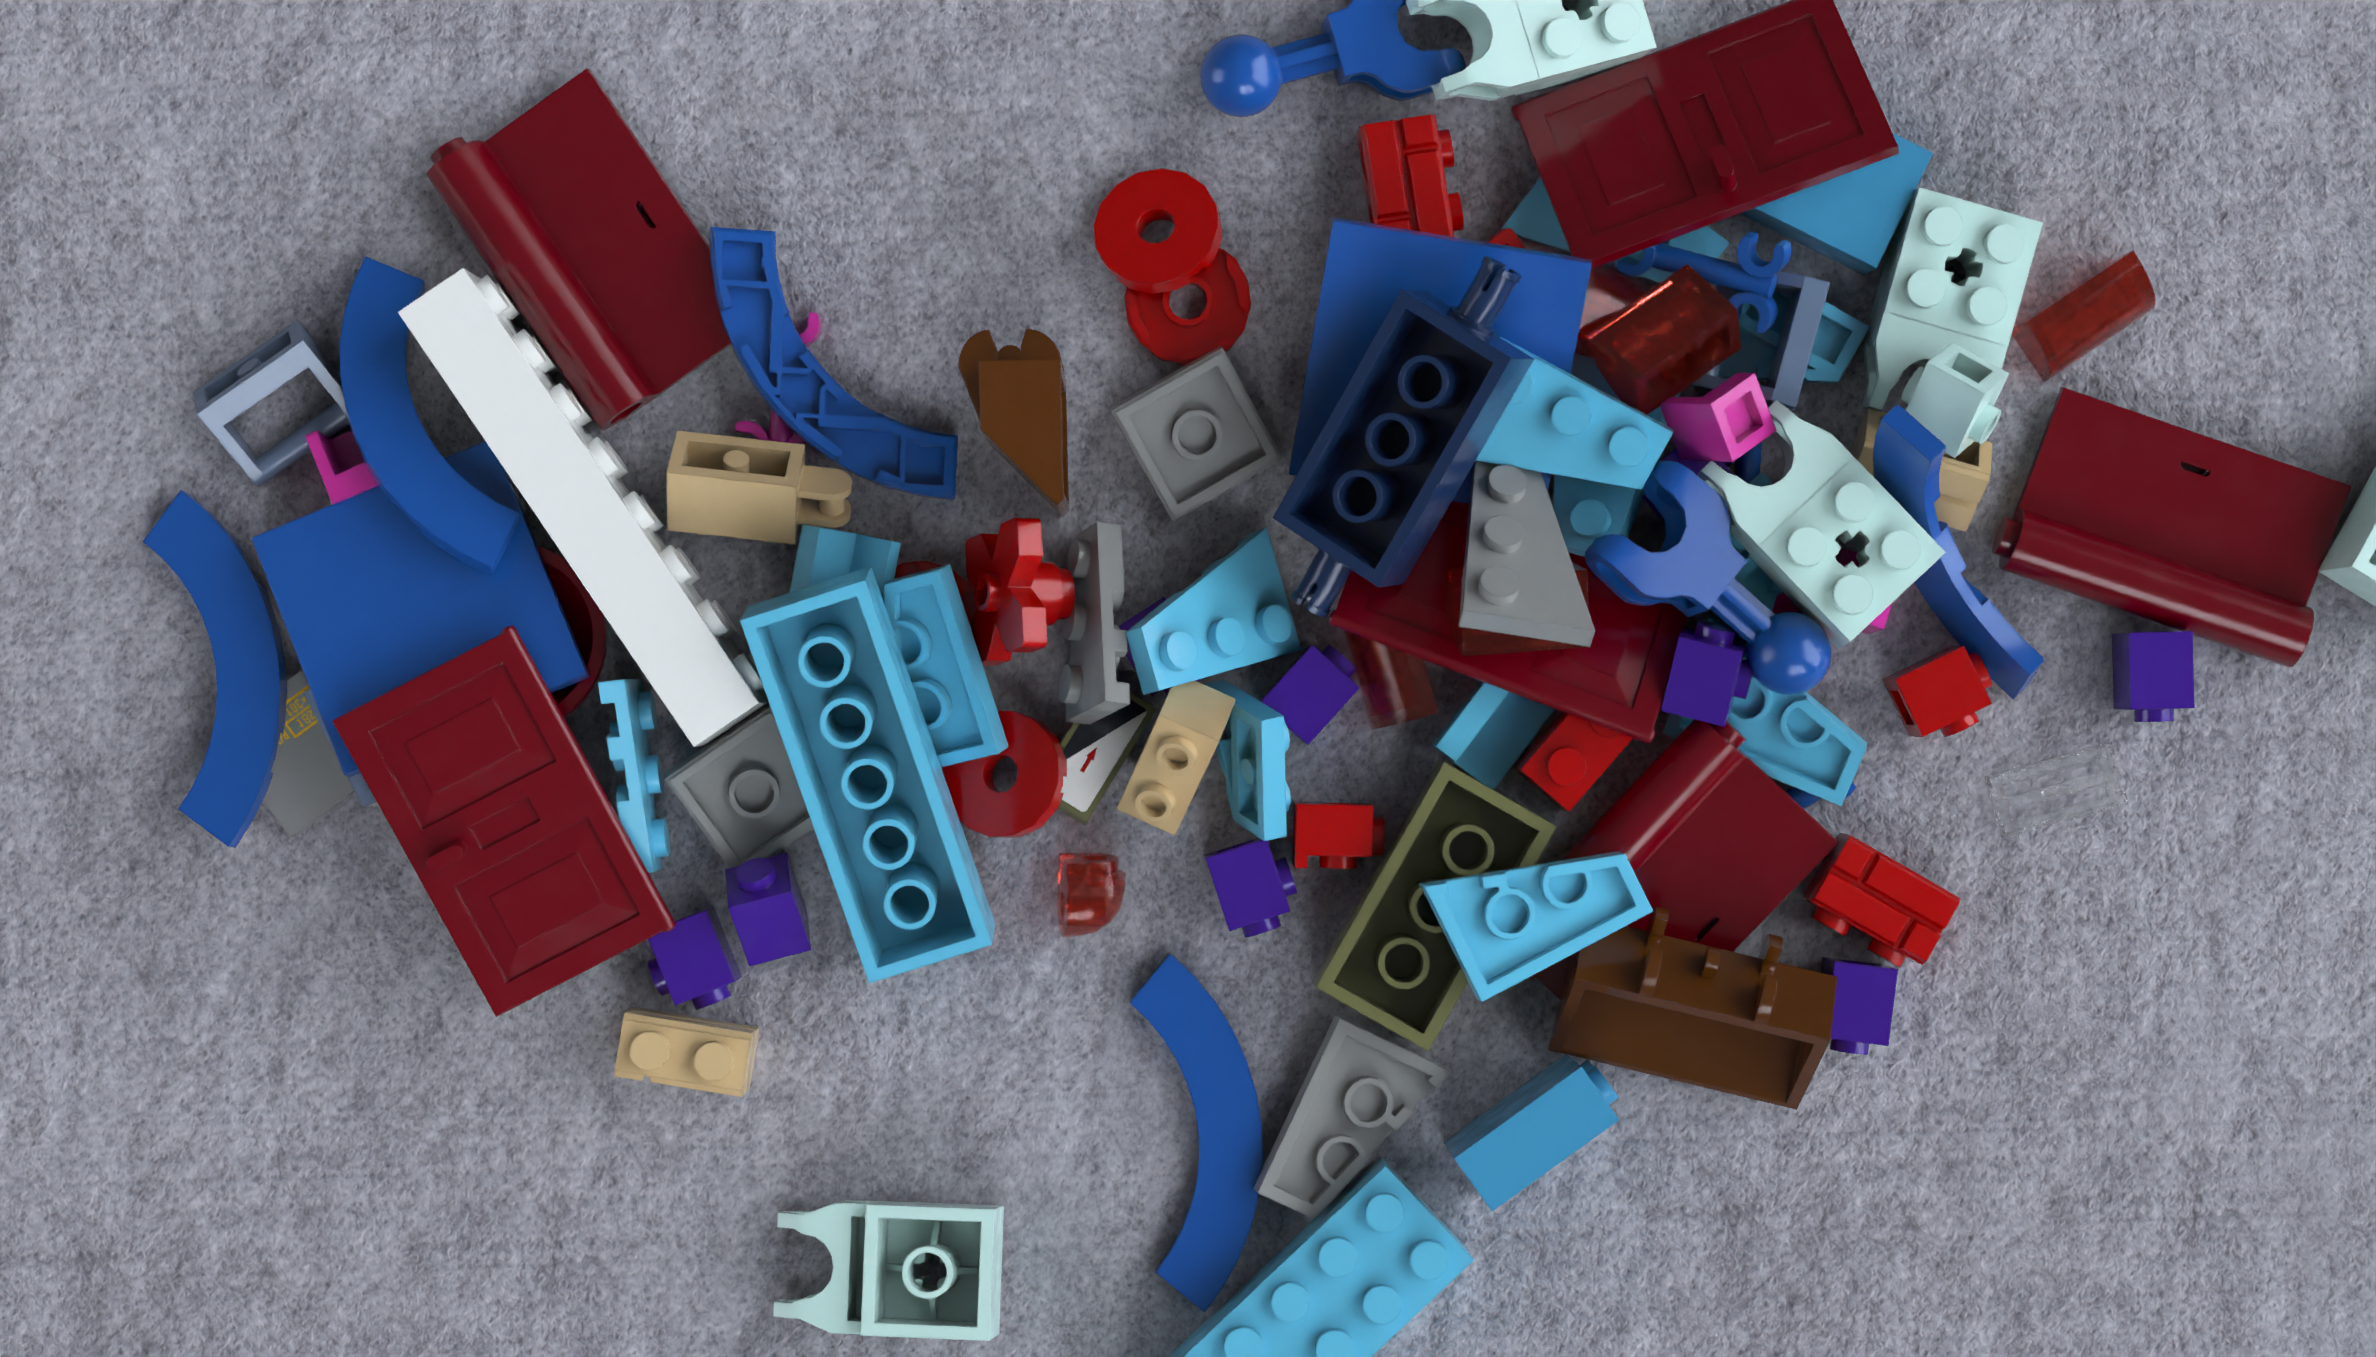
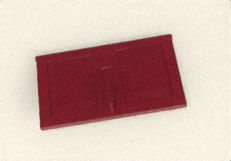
(1704, 130)
(1610, 683)
(504, 821)

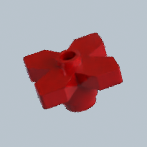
(1015, 590)

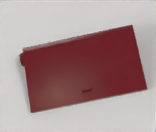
(566, 239)
(2134, 525)
(1706, 841)

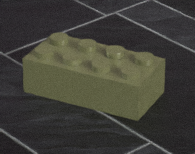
(1392, 949)

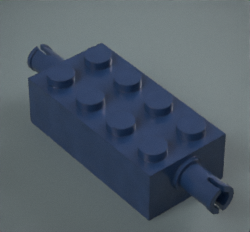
(1403, 437)

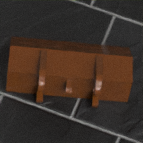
(1022, 408)
(1697, 1013)

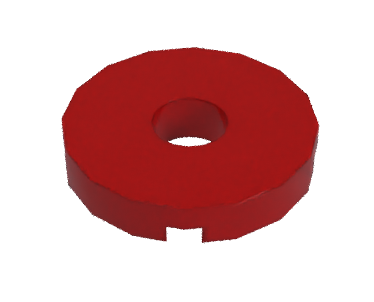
(1149, 198)
(1187, 339)
(1031, 798)

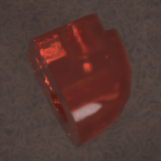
(1088, 892)

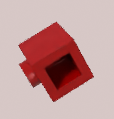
(1940, 692)

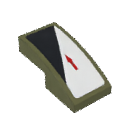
(1096, 755)

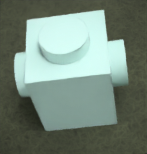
(1956, 397)

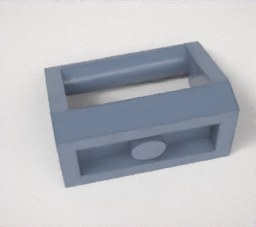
(1795, 340)
(253, 380)

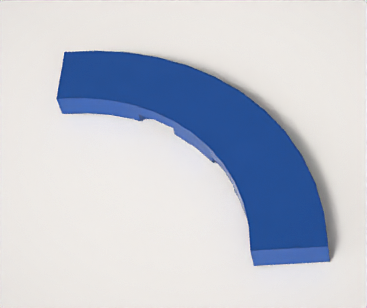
(802, 390)
(391, 433)
(1909, 468)
(246, 661)
(1226, 1124)

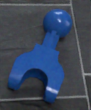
(1358, 43)
(1698, 574)

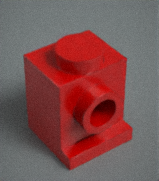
(1335, 834)

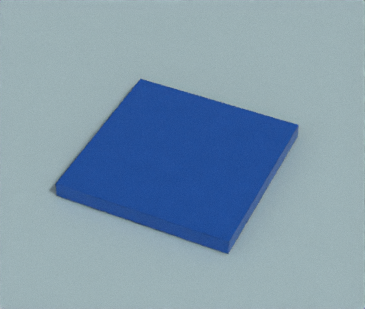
(1371, 266)
(385, 604)

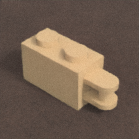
(750, 489)

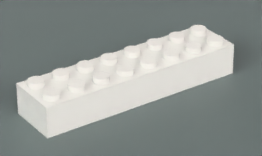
(584, 504)

